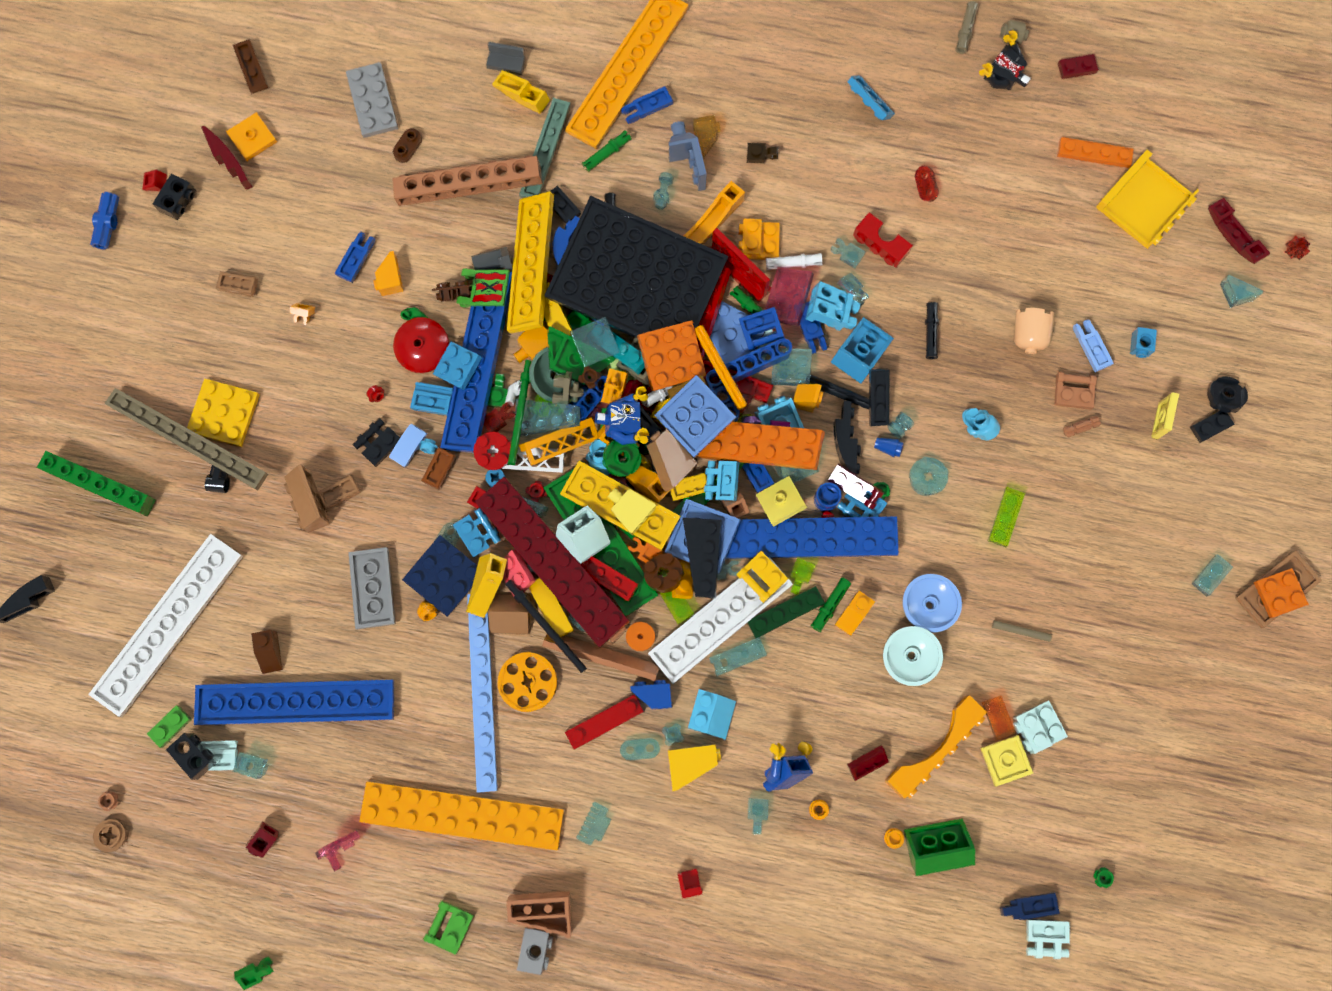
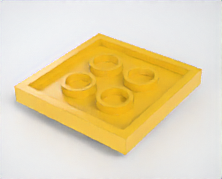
(223, 412)

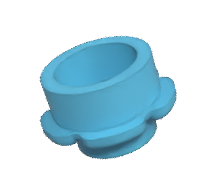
(428, 446)

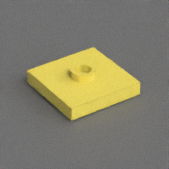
(1165, 415)
(781, 501)
(1006, 760)

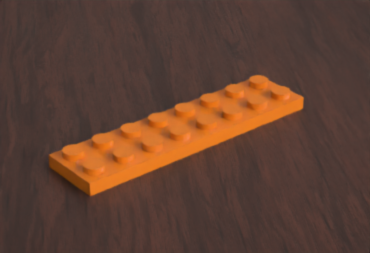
(766, 445)

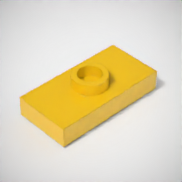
(689, 487)

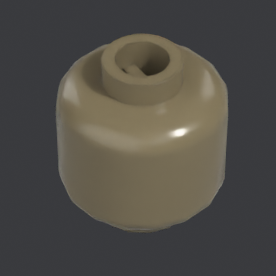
(1018, 26)

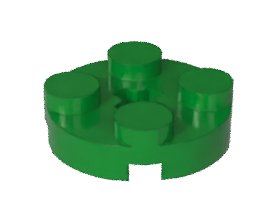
(623, 468)

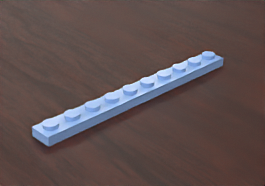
(482, 703)

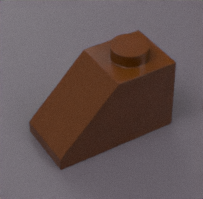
(267, 651)

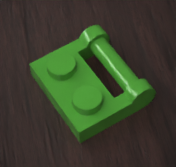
(454, 931)

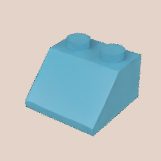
(712, 714)

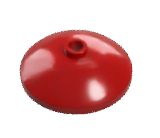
(427, 355)

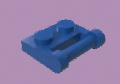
(758, 323)

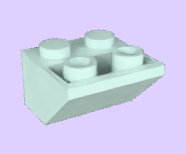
(583, 534)

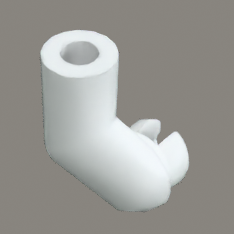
(513, 392)

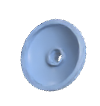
(941, 594)

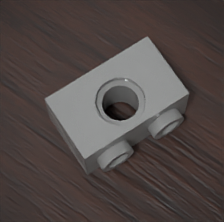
(529, 962)

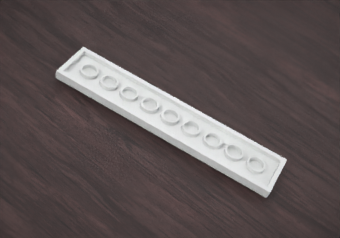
(165, 626)

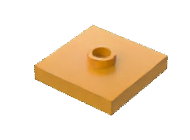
(251, 136)

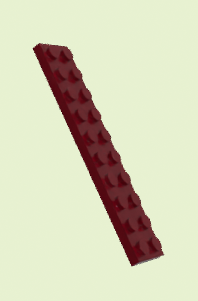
(552, 562)

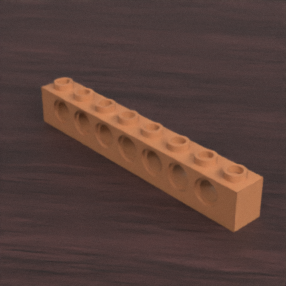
(475, 185)

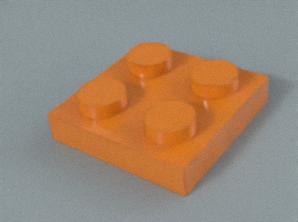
(1281, 593)

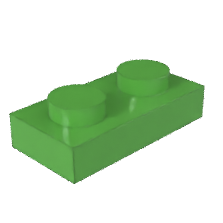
(169, 726)

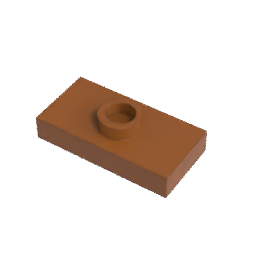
(438, 468)

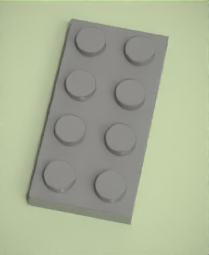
(372, 100)
(372, 588)

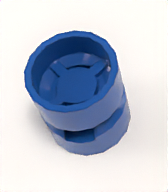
(827, 497)

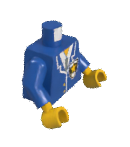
(623, 419)
(789, 769)

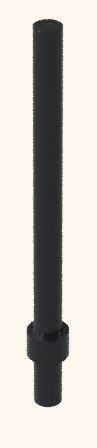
(521, 597)

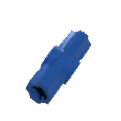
(104, 220)

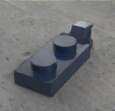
(1032, 906)

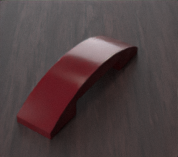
(1235, 234)

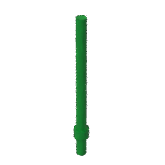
(525, 381)

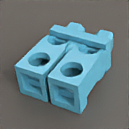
(832, 307)

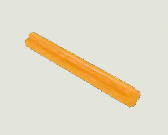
(720, 367)

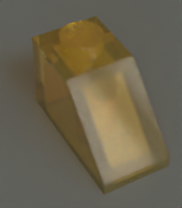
(707, 132)

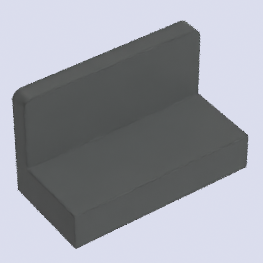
(505, 58)

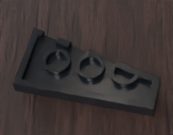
(703, 548)

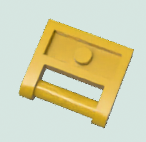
(767, 572)

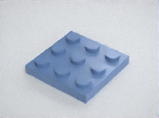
(728, 334)
(695, 416)
(677, 544)

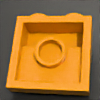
(759, 239)

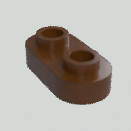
(408, 144)

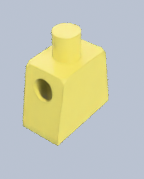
(631, 509)

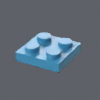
(457, 365)

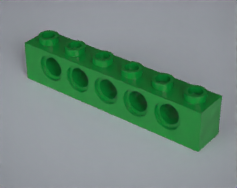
(96, 483)

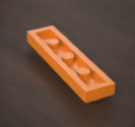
(1095, 152)

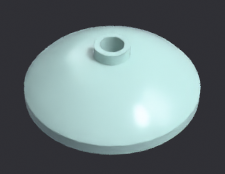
(927, 656)

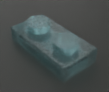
(1212, 575)

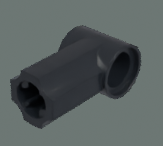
(217, 481)

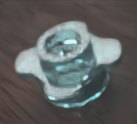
(674, 729)

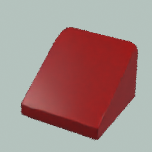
(154, 180)

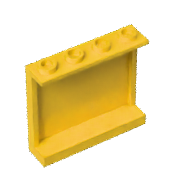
(1146, 201)

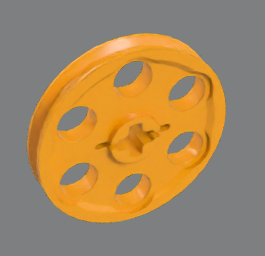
(522, 690)

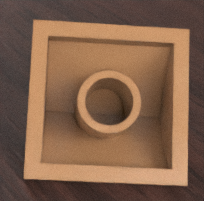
(508, 615)

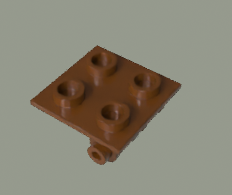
(444, 288)

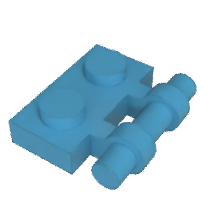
(848, 509)
(472, 536)

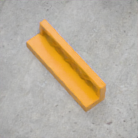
(553, 436)

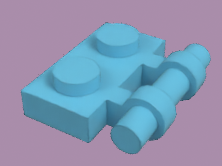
(726, 480)

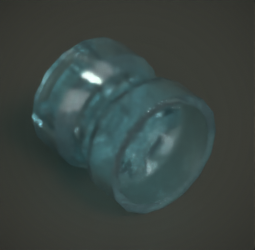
(900, 425)

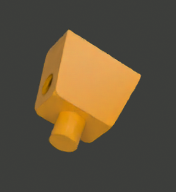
(531, 343)

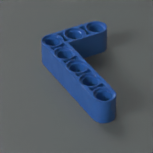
(744, 372)

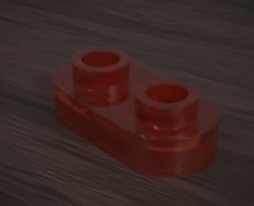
(926, 185)

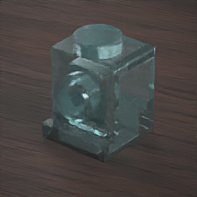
(259, 765)

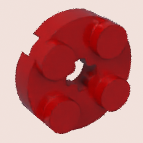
(484, 443)

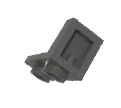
(493, 260)

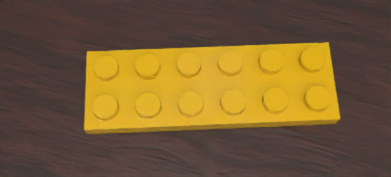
(592, 488)

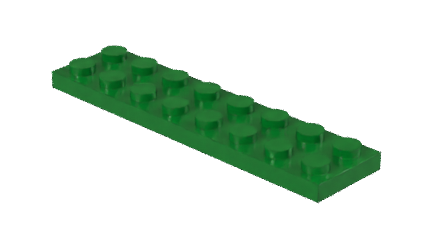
(614, 555)

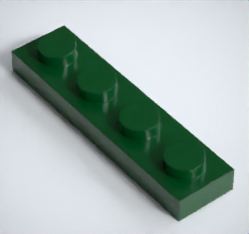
(785, 612)

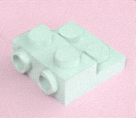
(1039, 727)

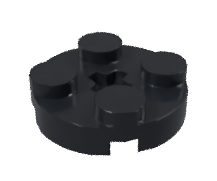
(1220, 401)

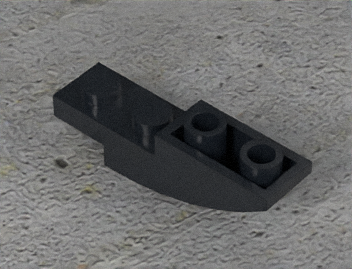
(845, 446)

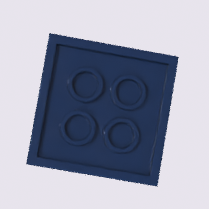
(442, 575)

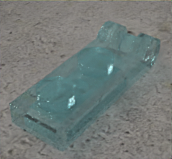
(738, 656)

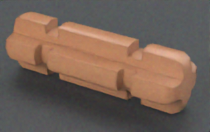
(1081, 426)

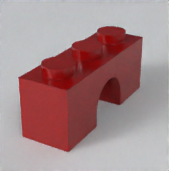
(891, 251)

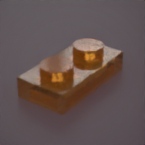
(998, 717)

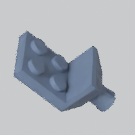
(687, 146)

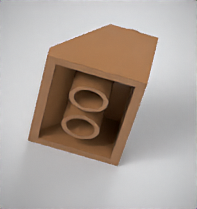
(305, 499)

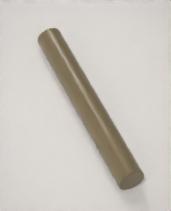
(1021, 630)

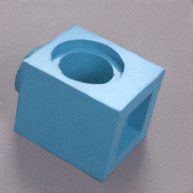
(1147, 336)

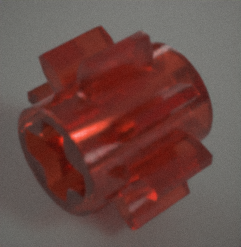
(1297, 247)

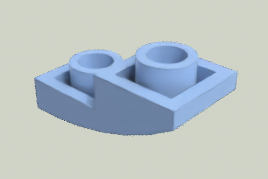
(407, 445)

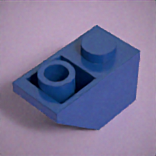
(654, 696)

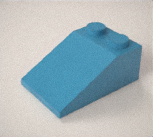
(862, 350)

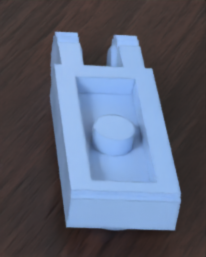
(1093, 346)

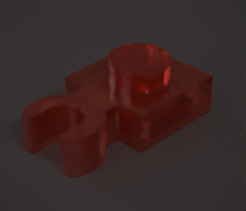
(496, 419)

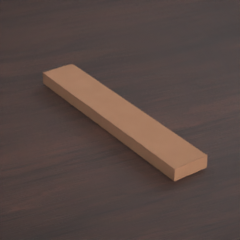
(606, 657)

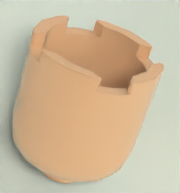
(1033, 329)

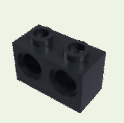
(169, 195)
(187, 760)

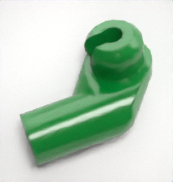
(410, 313)

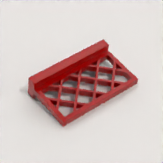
(741, 267)

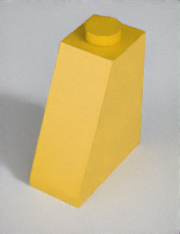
(691, 763)

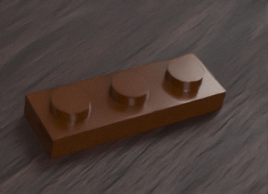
(250, 66)

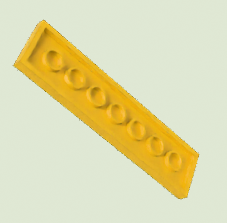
(530, 263)

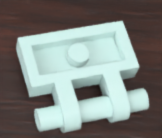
(1047, 931)

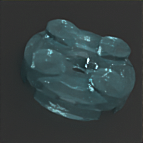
(939, 474)

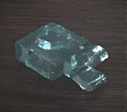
(851, 285)
(757, 811)

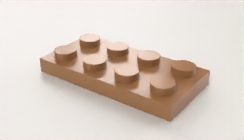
(1251, 600)

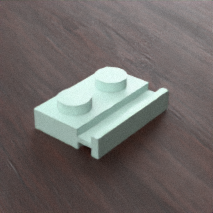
(224, 754)

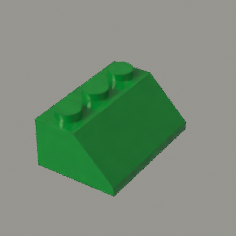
(940, 847)

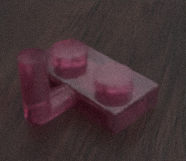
(331, 850)

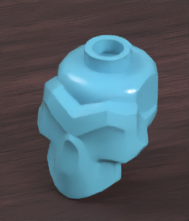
(981, 424)
(595, 456)

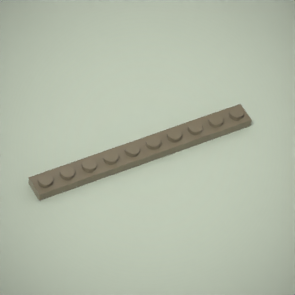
(187, 439)

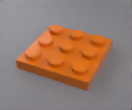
(671, 355)

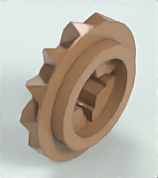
(102, 842)

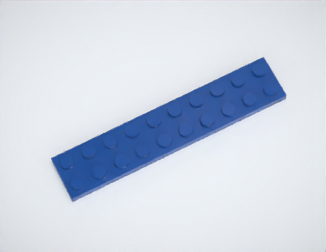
(469, 406)
(816, 538)
(294, 702)

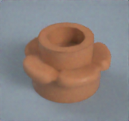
(102, 801)

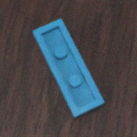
(870, 98)

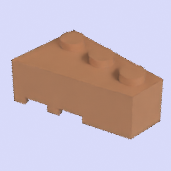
(542, 911)

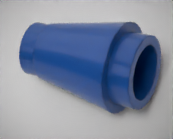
(889, 446)

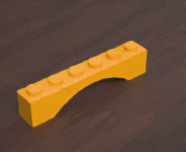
(723, 206)
(963, 719)

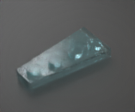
(547, 417)

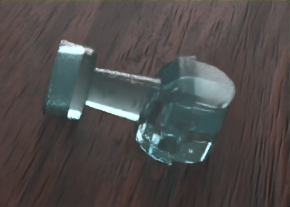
(661, 196)

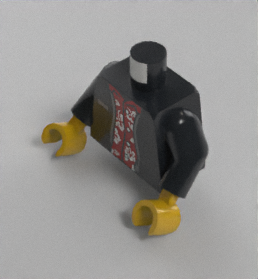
(1007, 67)

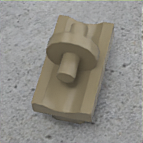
(564, 382)

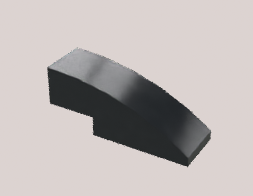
(26, 598)

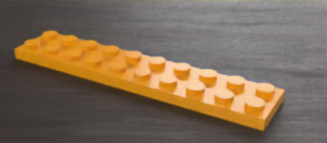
(625, 70)
(461, 815)

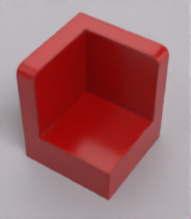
(689, 883)

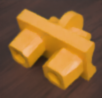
(614, 386)

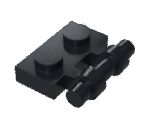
(381, 446)

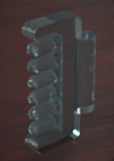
(598, 828)

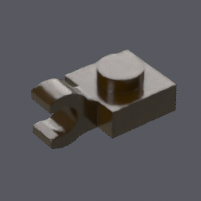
(758, 152)

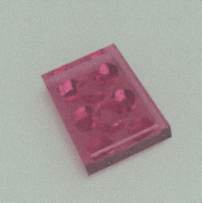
(790, 294)

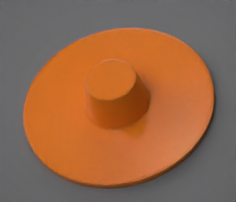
(640, 636)

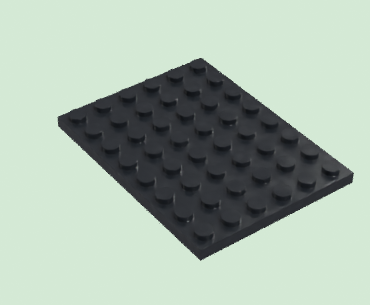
(634, 272)

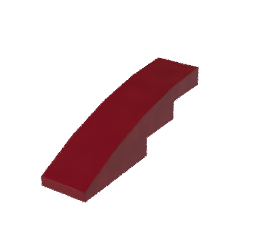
(224, 156)

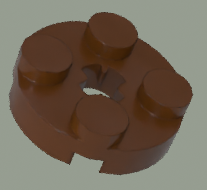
(656, 565)

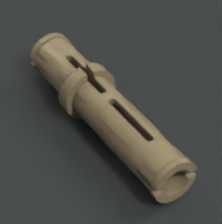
(965, 33)

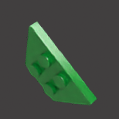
(565, 356)

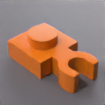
(646, 551)

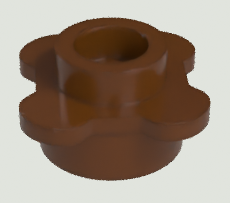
(589, 372)

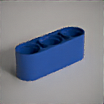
(596, 396)

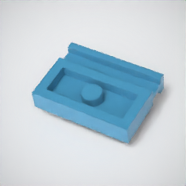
(431, 398)

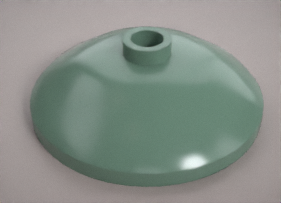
(541, 376)

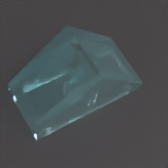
(1238, 292)

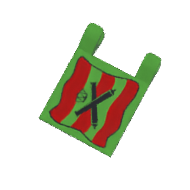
(488, 288)

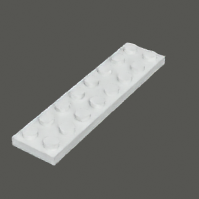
(711, 627)

